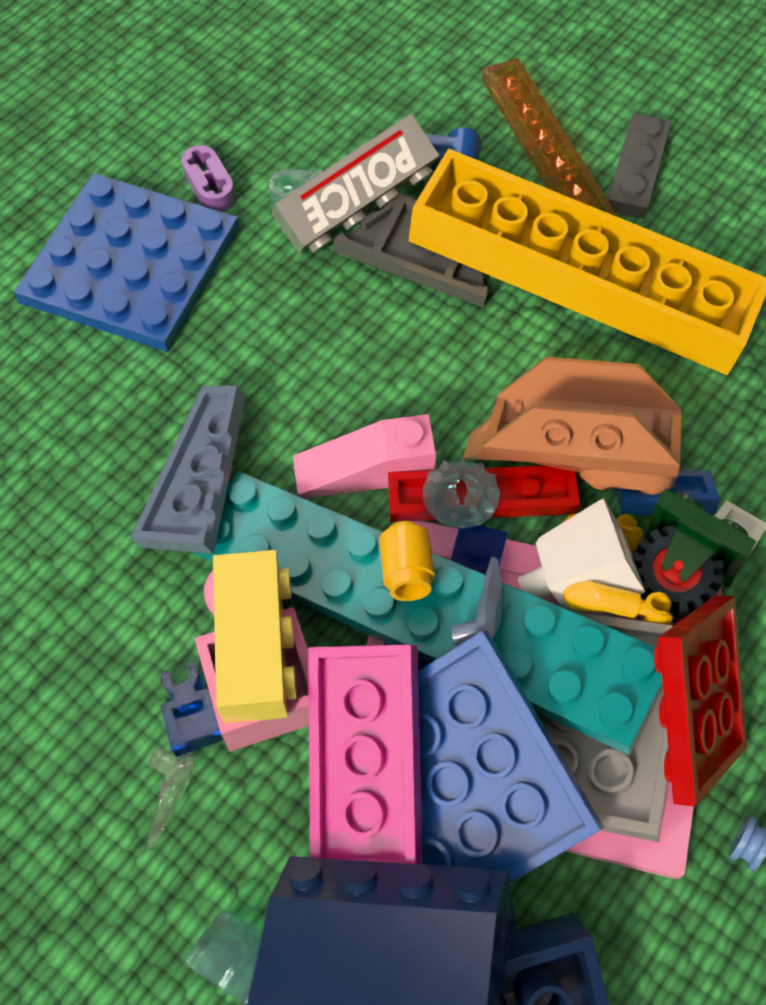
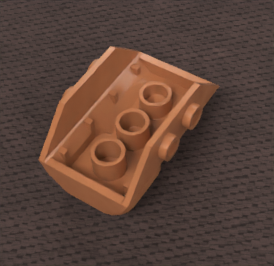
(588, 420)

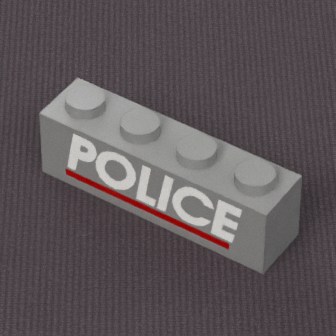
(355, 184)

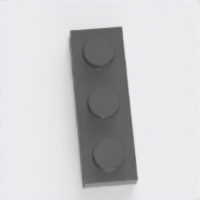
(638, 165)

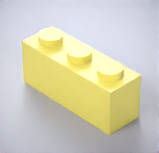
(252, 637)

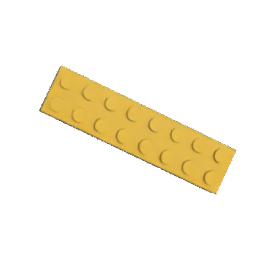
(588, 261)

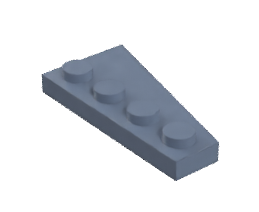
(193, 485)

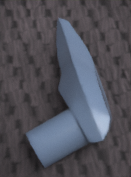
(488, 608)

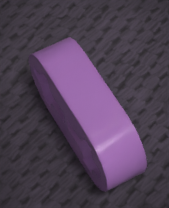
(214, 176)

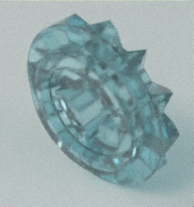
(443, 501)

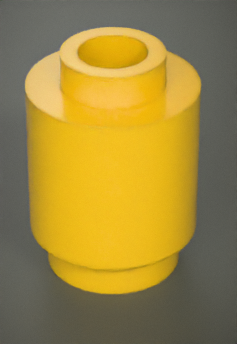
(407, 561)

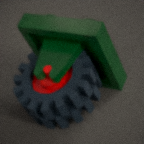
(689, 553)

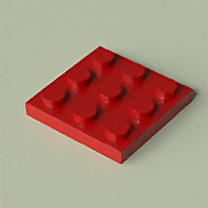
(701, 698)

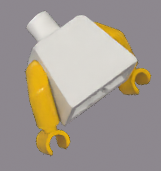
(592, 567)

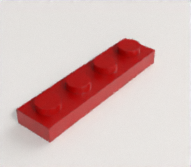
(522, 493)

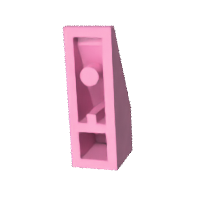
(365, 457)

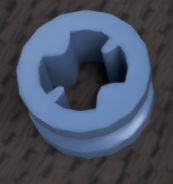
(749, 844)

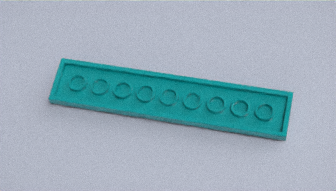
(563, 661)

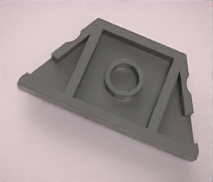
(385, 245)

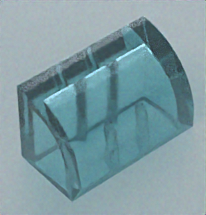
(227, 954)

